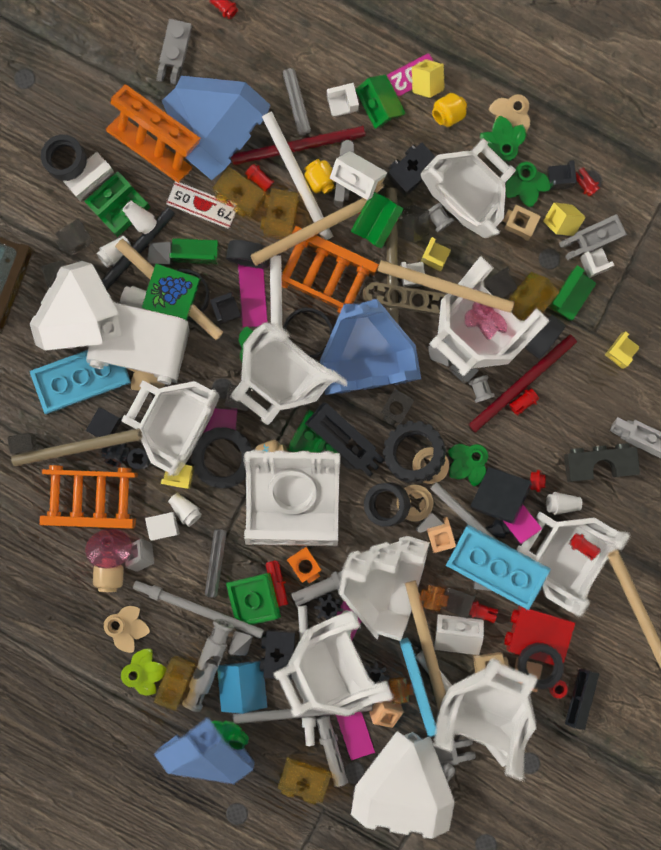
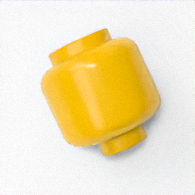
(449, 110)
(318, 176)

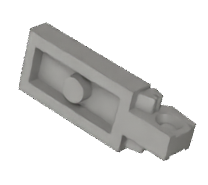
(638, 435)

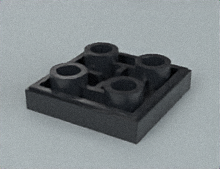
(501, 495)

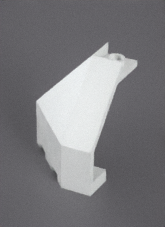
(75, 311)
(376, 584)
(405, 789)

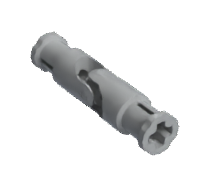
(206, 668)

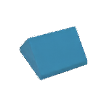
(241, 687)

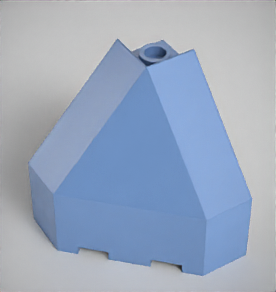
(217, 113)
(369, 349)
(204, 756)

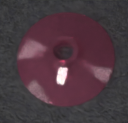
(108, 555)

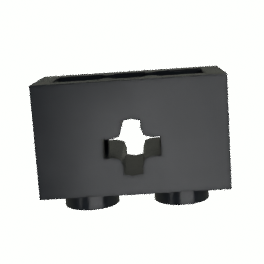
(407, 180)
(277, 639)

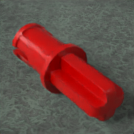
(277, 580)

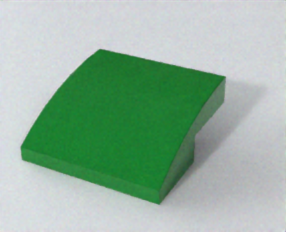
(110, 200)
(307, 440)

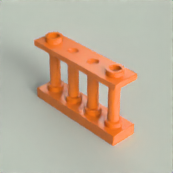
(159, 124)
(343, 258)
(77, 516)

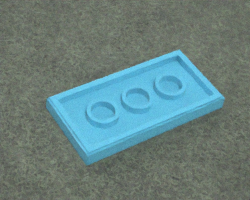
(74, 381)
(498, 567)
(418, 687)

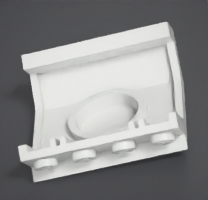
(292, 498)

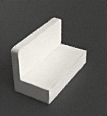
(94, 174)
(357, 174)
(459, 634)

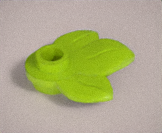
(147, 672)

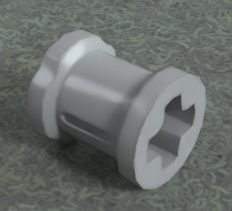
(439, 217)
(481, 389)

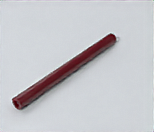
(299, 145)
(522, 383)

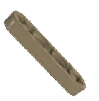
(407, 295)

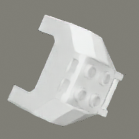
(470, 187)
(467, 345)
(280, 373)
(172, 422)
(570, 569)
(330, 671)
(491, 711)

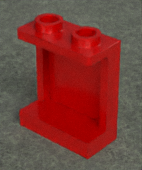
(538, 627)

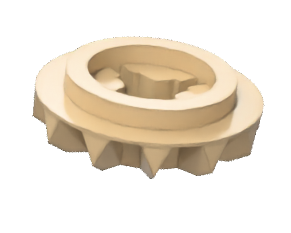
(419, 462)
(425, 505)

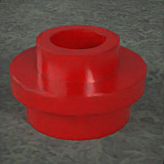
(538, 481)

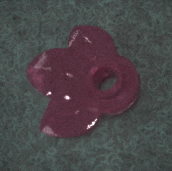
(485, 319)

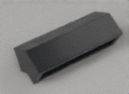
(585, 699)

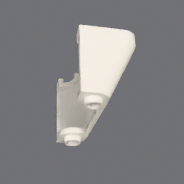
(147, 344)

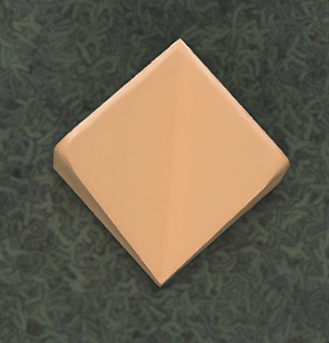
(386, 713)

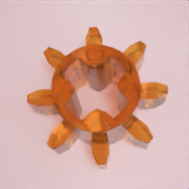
(434, 597)
(400, 690)

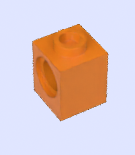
(305, 554)

